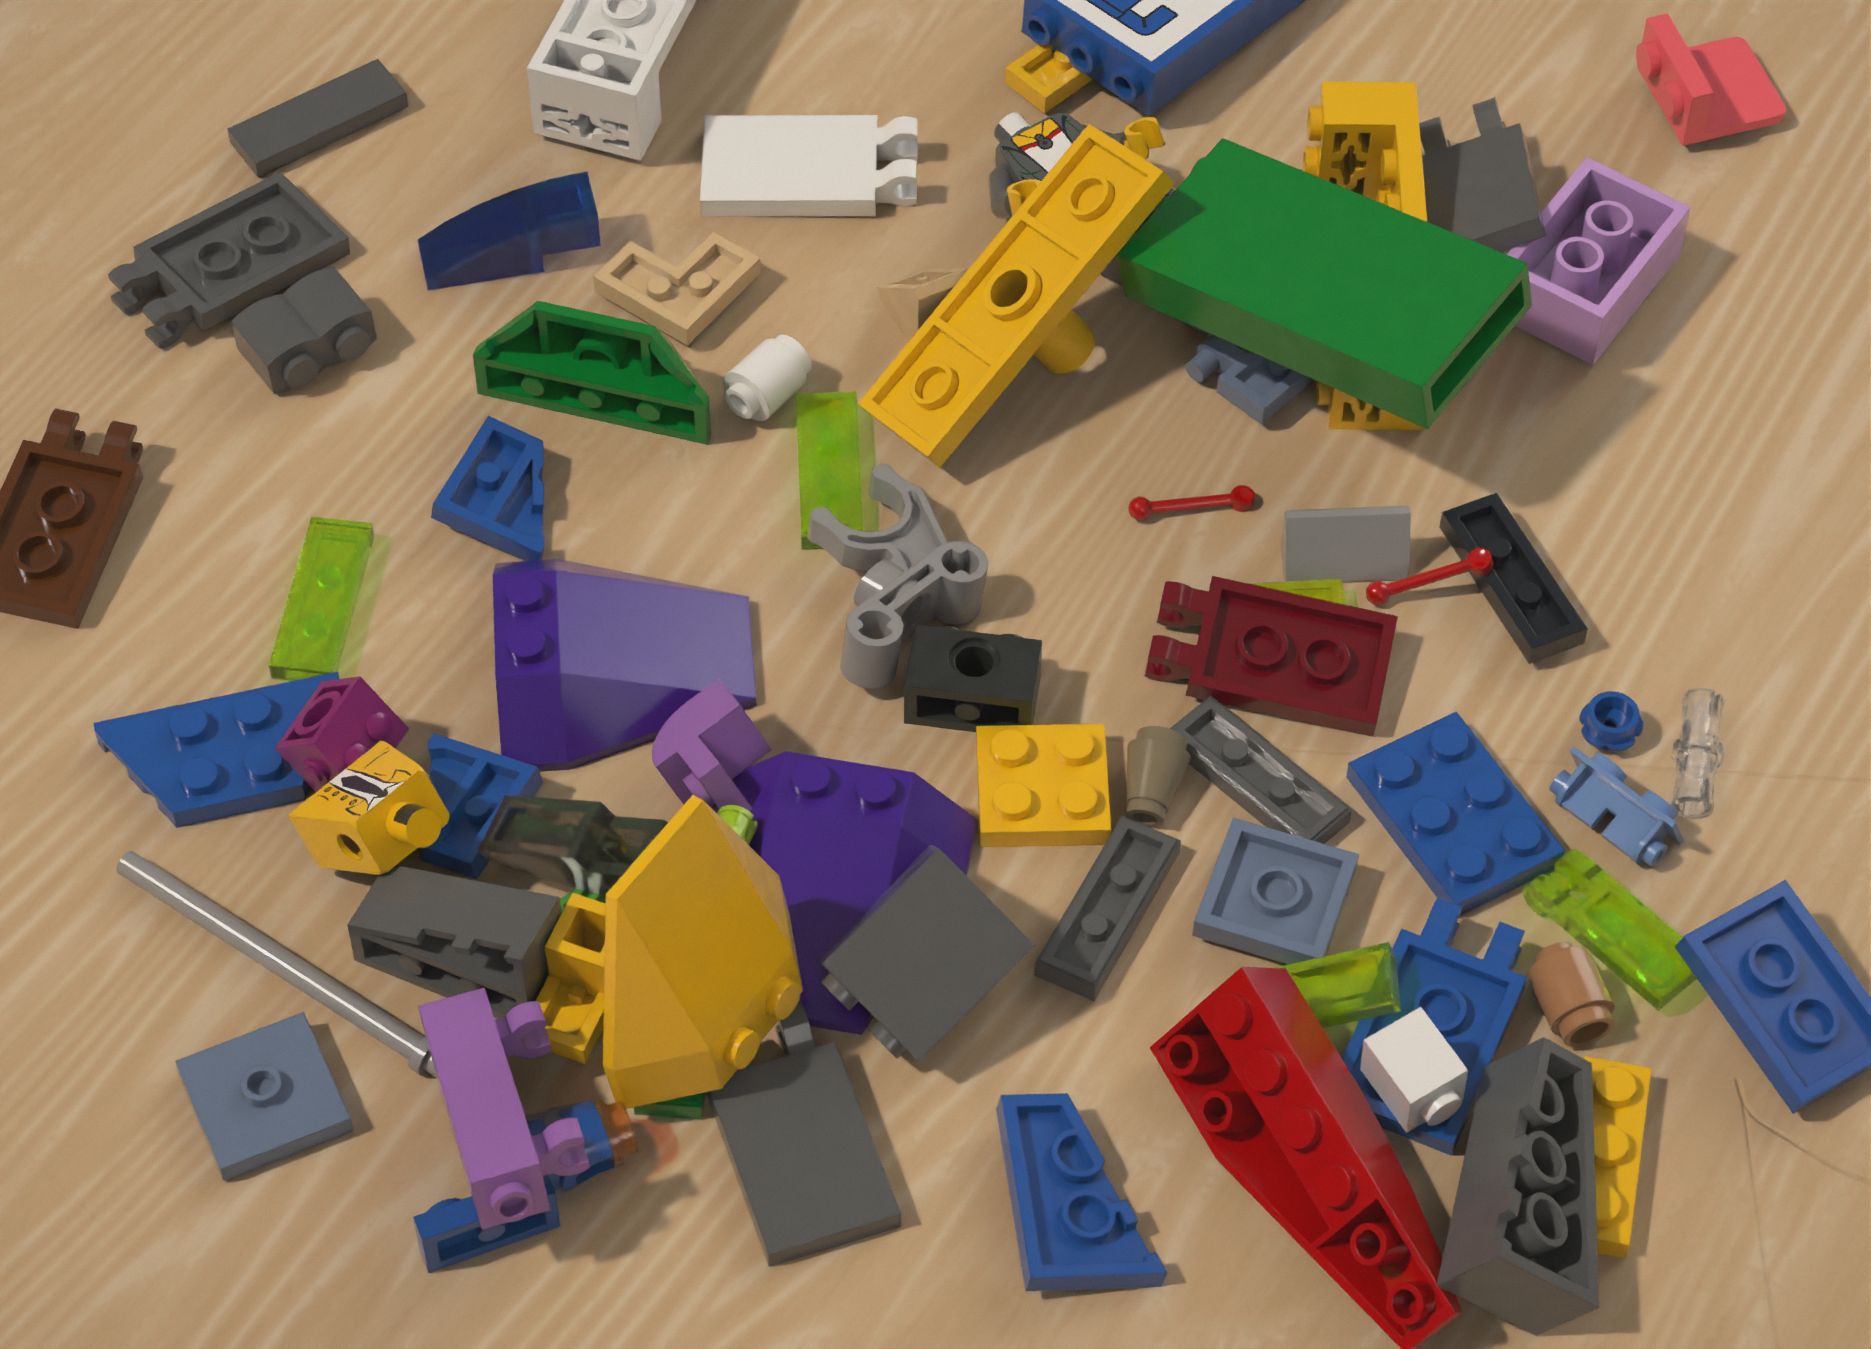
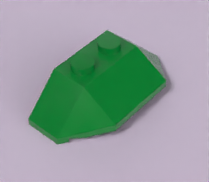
(594, 371)

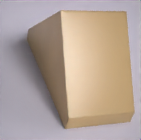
(918, 295)

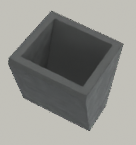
(923, 955)

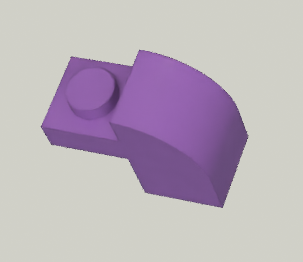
(707, 747)

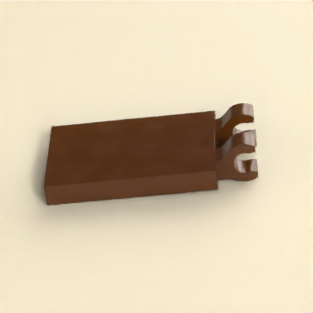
(63, 518)

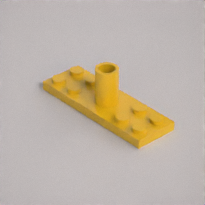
(1018, 297)

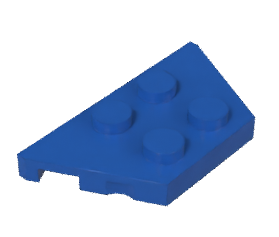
(213, 752)

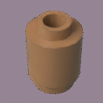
(1572, 993)

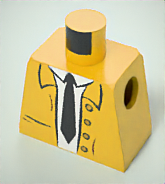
(371, 814)

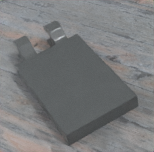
(1482, 184)
(227, 258)
(803, 1149)

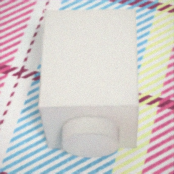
(1414, 1071)

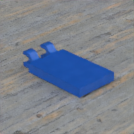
(1464, 999)

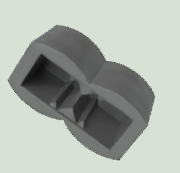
(304, 330)

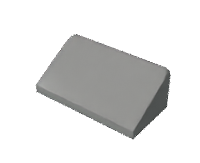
(1347, 544)

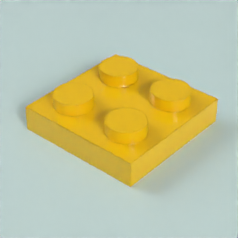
(1042, 785)

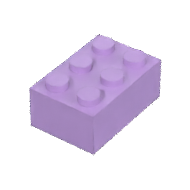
(1599, 258)

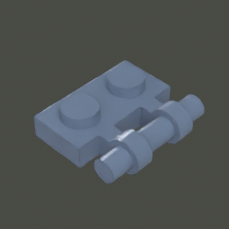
(1247, 378)

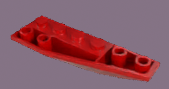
(1308, 1146)

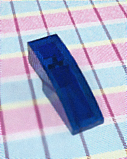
(511, 233)

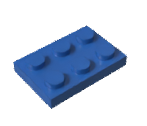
(1455, 813)
(1784, 994)

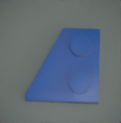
(498, 491)
(472, 789)

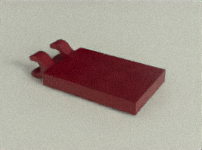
(1276, 653)

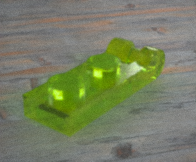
(1612, 927)

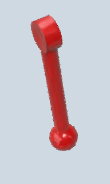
(1240, 499)
(1478, 562)

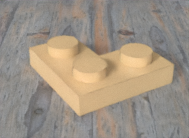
(680, 297)

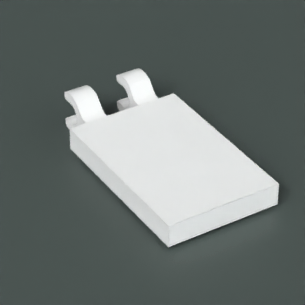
(806, 165)

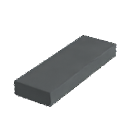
(317, 117)
(1259, 775)
(1107, 908)

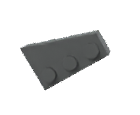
(456, 935)

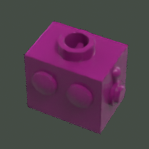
(337, 728)

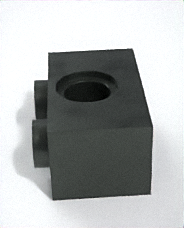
(946, 696)

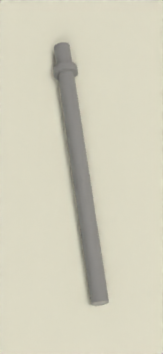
(279, 961)

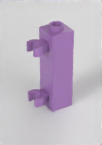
(484, 1108)

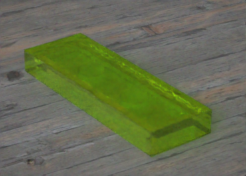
(828, 459)
(321, 599)

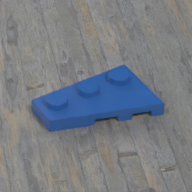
(1063, 1205)

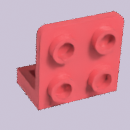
(1707, 86)

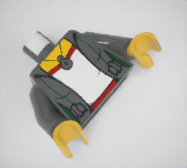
(1031, 151)

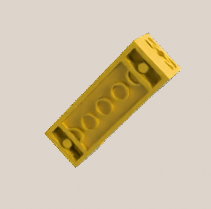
(1373, 147)

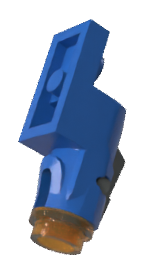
(452, 1228)

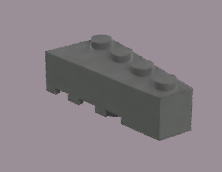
(1528, 1193)

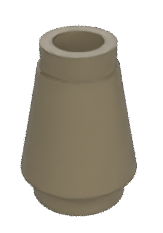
(1154, 773)

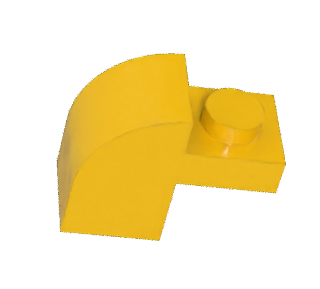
(575, 985)

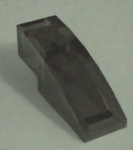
(567, 840)

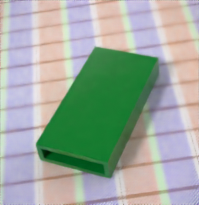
(1325, 281)

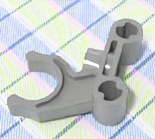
(907, 580)

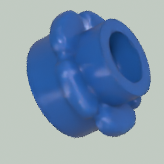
(1611, 709)

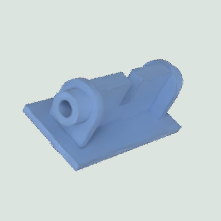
(1638, 821)

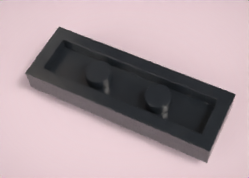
(1519, 582)

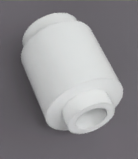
(767, 377)

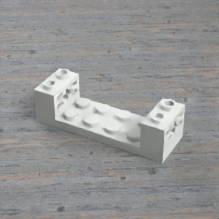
(599, 72)

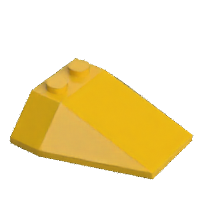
(693, 961)

